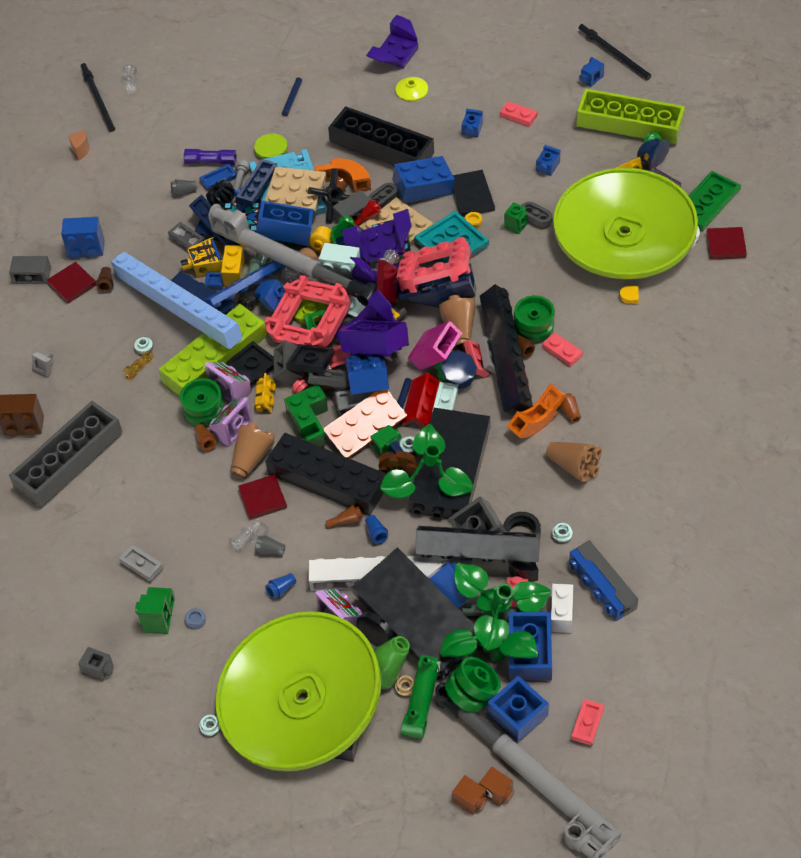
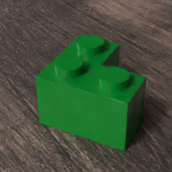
(305, 406)
(155, 610)

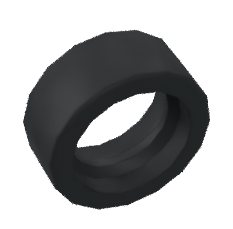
(522, 518)

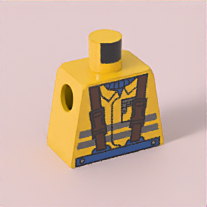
(203, 258)

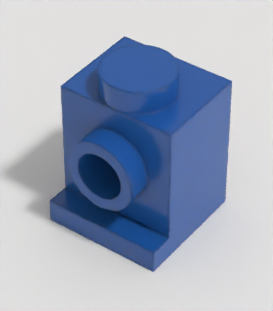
(592, 72)
(472, 122)
(548, 160)

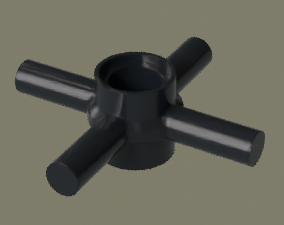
(326, 194)

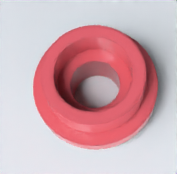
(299, 386)

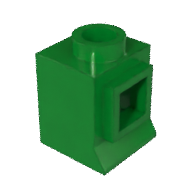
(515, 218)
(309, 318)
(313, 432)
(383, 439)

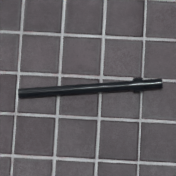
(593, 35)
(88, 77)

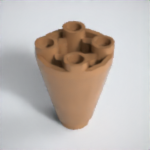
(461, 313)
(250, 448)
(577, 459)

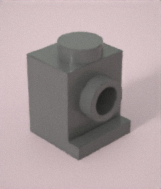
(92, 659)

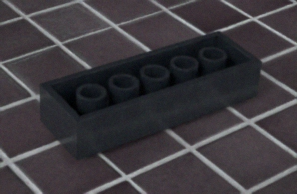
(379, 138)
(326, 473)

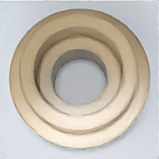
(404, 680)

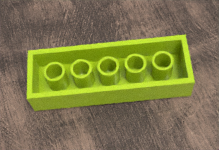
(629, 115)
(190, 361)

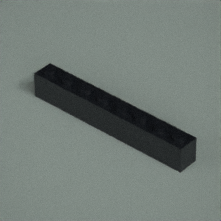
(505, 350)

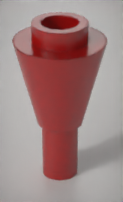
(371, 210)

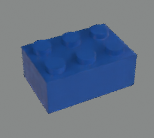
(423, 179)
(285, 222)
(366, 373)
(540, 627)

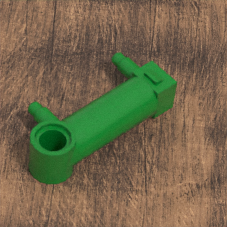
(415, 719)

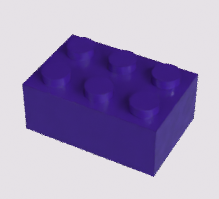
(373, 337)

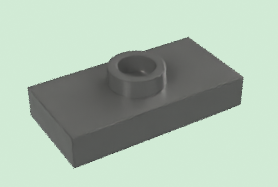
(346, 401)

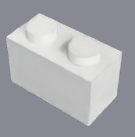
(562, 608)

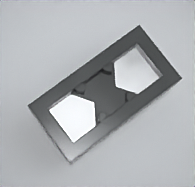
(185, 235)

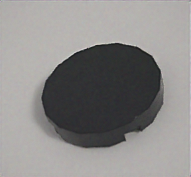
(374, 629)

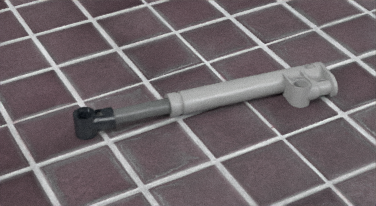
(235, 227)
(594, 831)

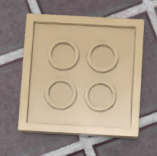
(291, 187)
(418, 222)

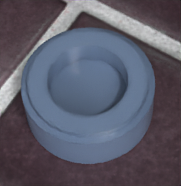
(195, 618)

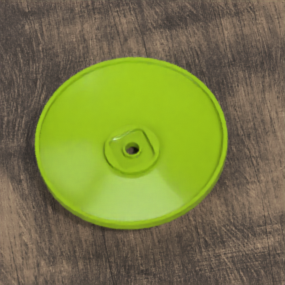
(645, 204)
(274, 667)

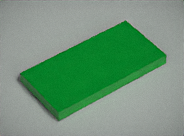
(712, 197)

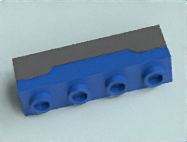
(603, 580)

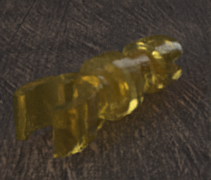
(138, 364)

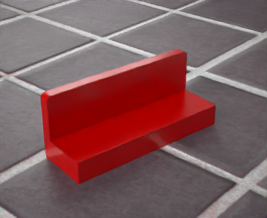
(421, 400)

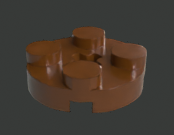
(401, 461)

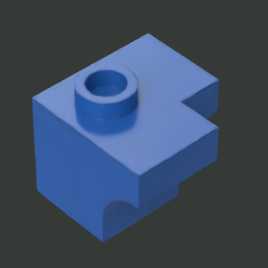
(270, 293)

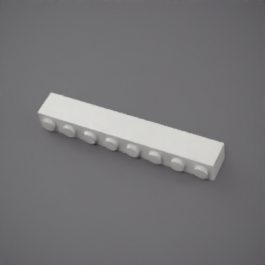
(345, 573)

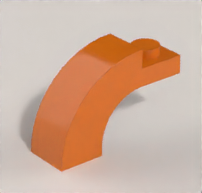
(349, 171)
(540, 415)

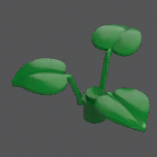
(431, 446)
(489, 630)
(462, 643)

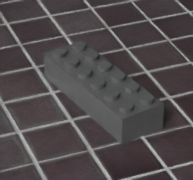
(65, 453)

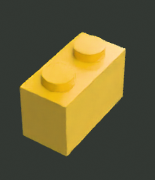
(232, 264)

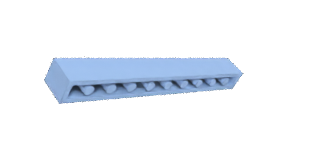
(177, 300)

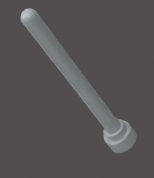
(241, 168)

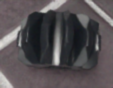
(220, 193)

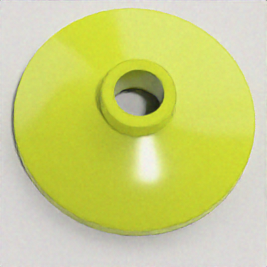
(411, 89)

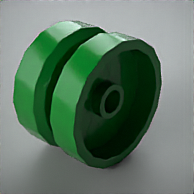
(534, 318)
(201, 401)
(472, 684)

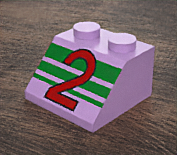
(230, 382)
(229, 420)
(337, 604)

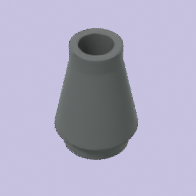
(182, 187)
(269, 546)

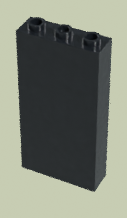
(465, 446)
(412, 607)

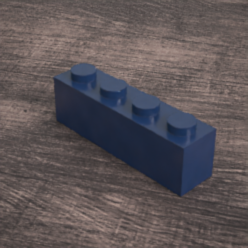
(201, 291)

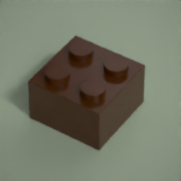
(21, 414)

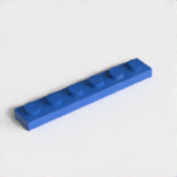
(241, 285)

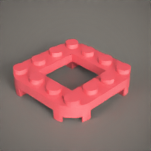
(412, 273)
(296, 291)

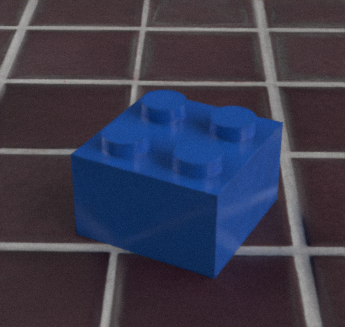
(83, 237)
(518, 708)

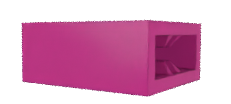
(434, 345)

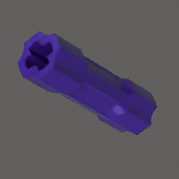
(197, 156)

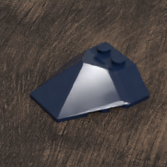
(439, 290)

